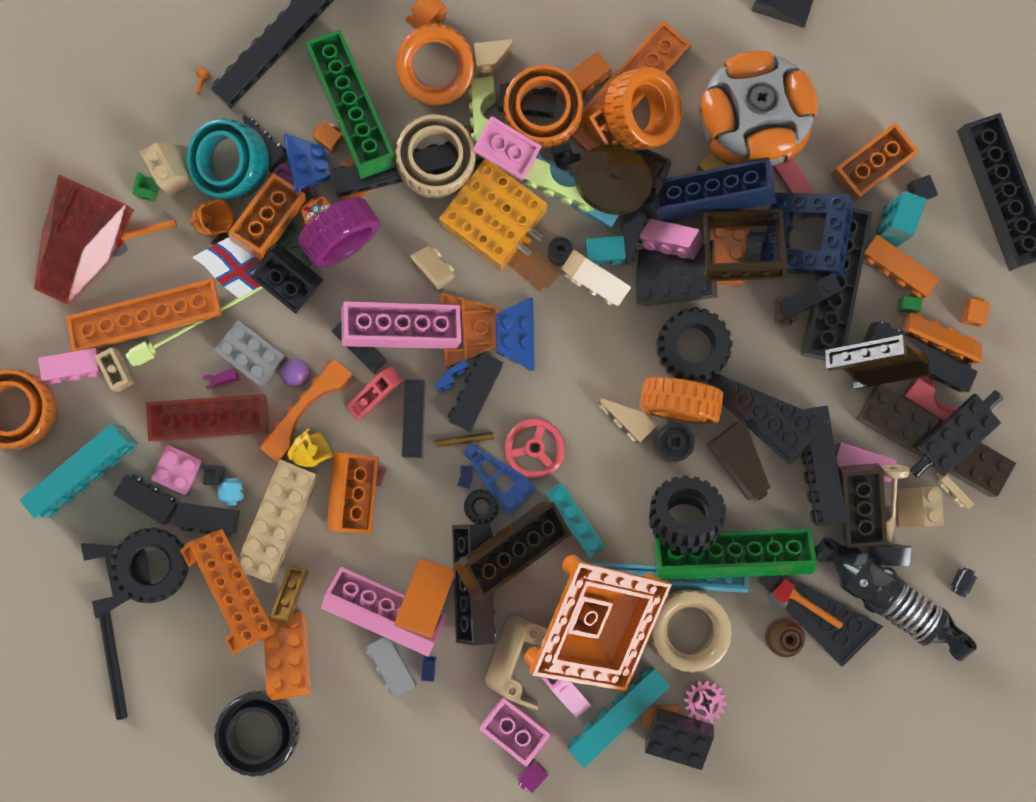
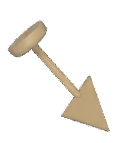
(895, 472)

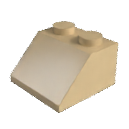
(492, 57)
(432, 267)
(919, 507)

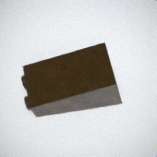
(740, 460)

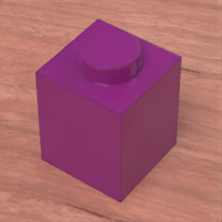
(532, 776)

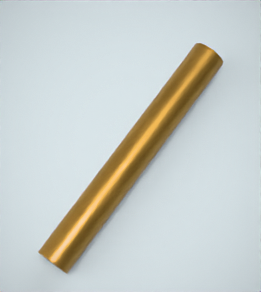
(464, 439)

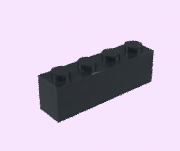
(476, 391)
(413, 419)

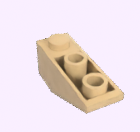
(632, 420)

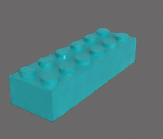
(79, 472)

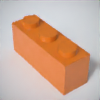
(589, 74)

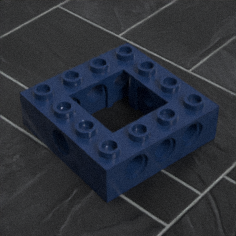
(838, 213)

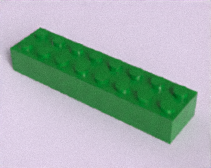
(351, 104)
(741, 556)

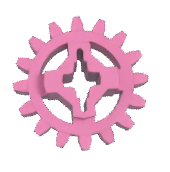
(713, 699)

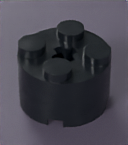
(674, 431)

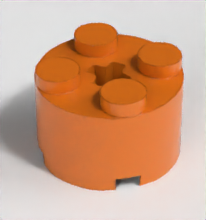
(427, 12)

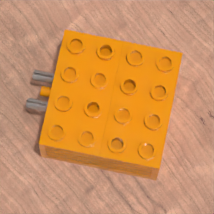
(494, 215)

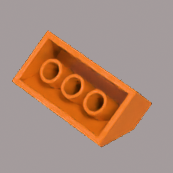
(947, 340)
(350, 497)

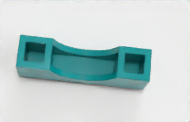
(575, 520)

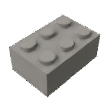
(250, 353)

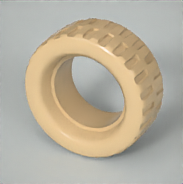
(435, 185)
(717, 643)

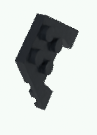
(659, 168)
(138, 567)

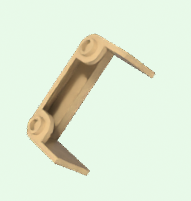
(498, 676)

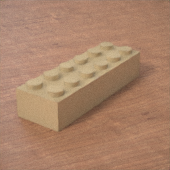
(277, 521)

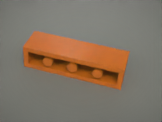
(899, 267)

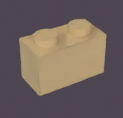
(114, 369)

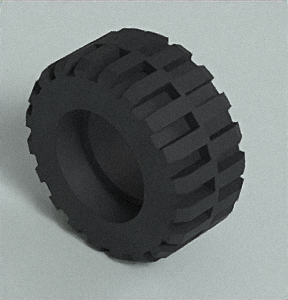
(708, 324)
(691, 492)
(130, 546)

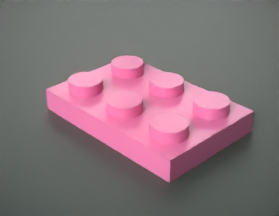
(506, 148)

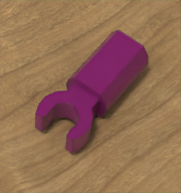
(222, 378)

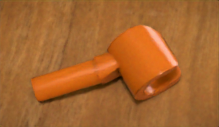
(204, 75)

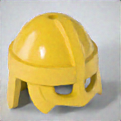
(309, 449)

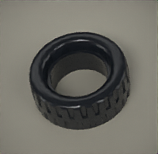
(234, 756)

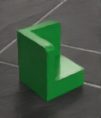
(145, 188)

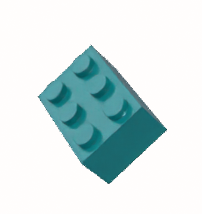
(901, 218)

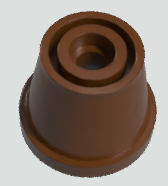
(777, 633)

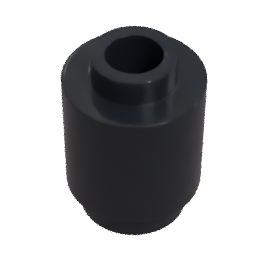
(963, 581)

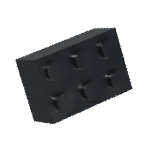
(679, 738)

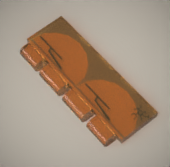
(535, 265)

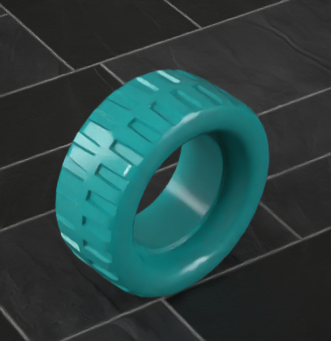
(252, 161)

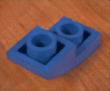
(446, 381)

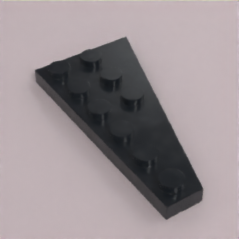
(774, 421)
(838, 643)

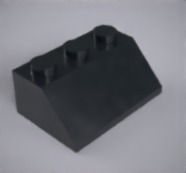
(287, 278)

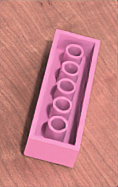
(400, 325)
(374, 609)

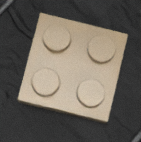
(957, 493)

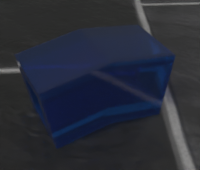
(466, 476)
(428, 670)

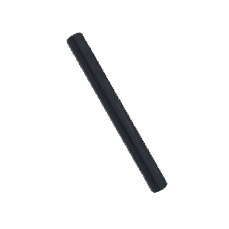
(113, 666)

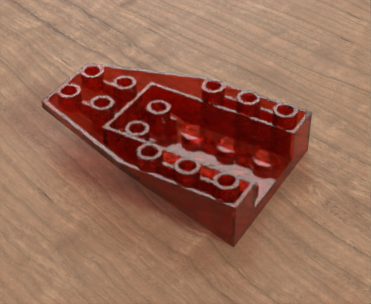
(77, 238)

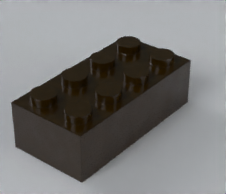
(864, 505)

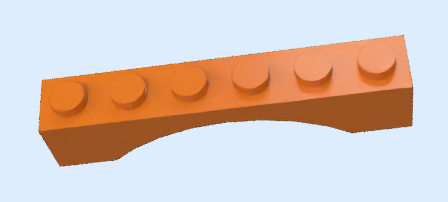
(281, 439)

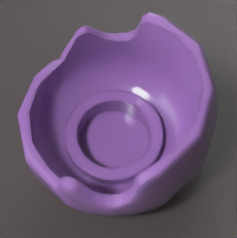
(295, 372)

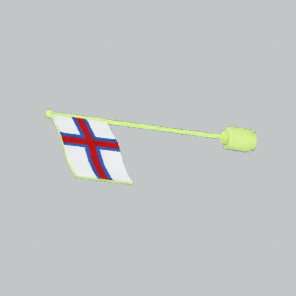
(231, 268)

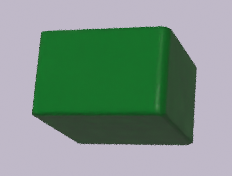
(909, 304)

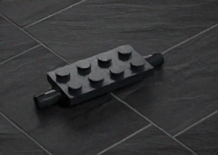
(958, 435)

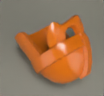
(212, 218)

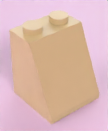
(168, 166)

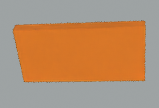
(425, 598)

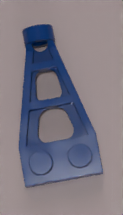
(516, 494)

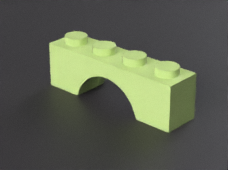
(483, 96)
(541, 178)

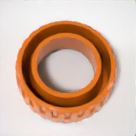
(547, 76)
(435, 94)
(664, 107)
(681, 400)
(42, 410)

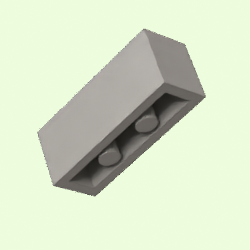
(391, 666)

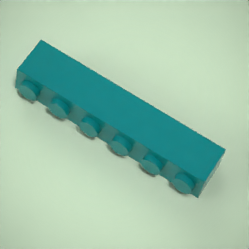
(617, 717)

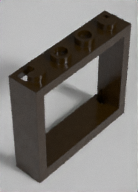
(745, 270)

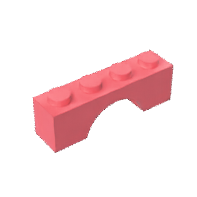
(922, 392)

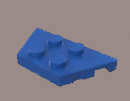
(306, 162)
(516, 333)

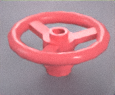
(541, 426)

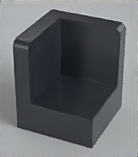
(923, 187)
(213, 474)

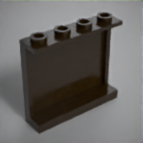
(879, 361)

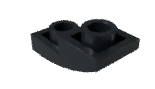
(891, 555)

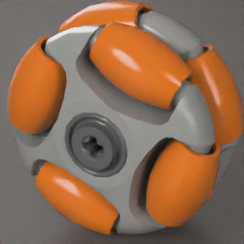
(758, 109)

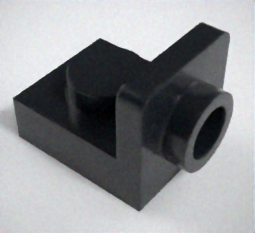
(564, 155)

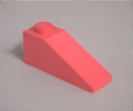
(375, 392)

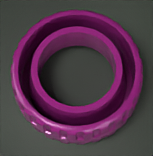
(339, 232)

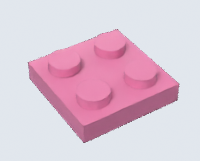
(177, 470)

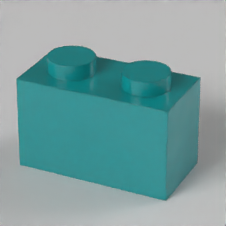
(606, 250)

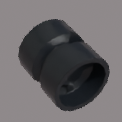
(559, 250)

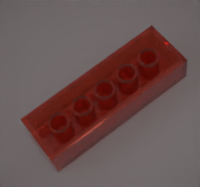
(207, 418)

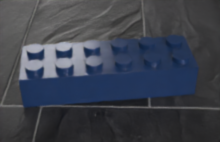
(717, 190)

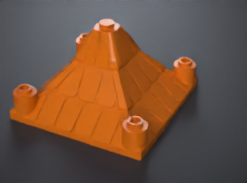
(599, 626)

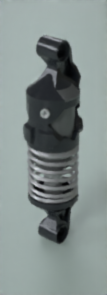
(891, 596)

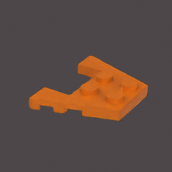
(477, 329)

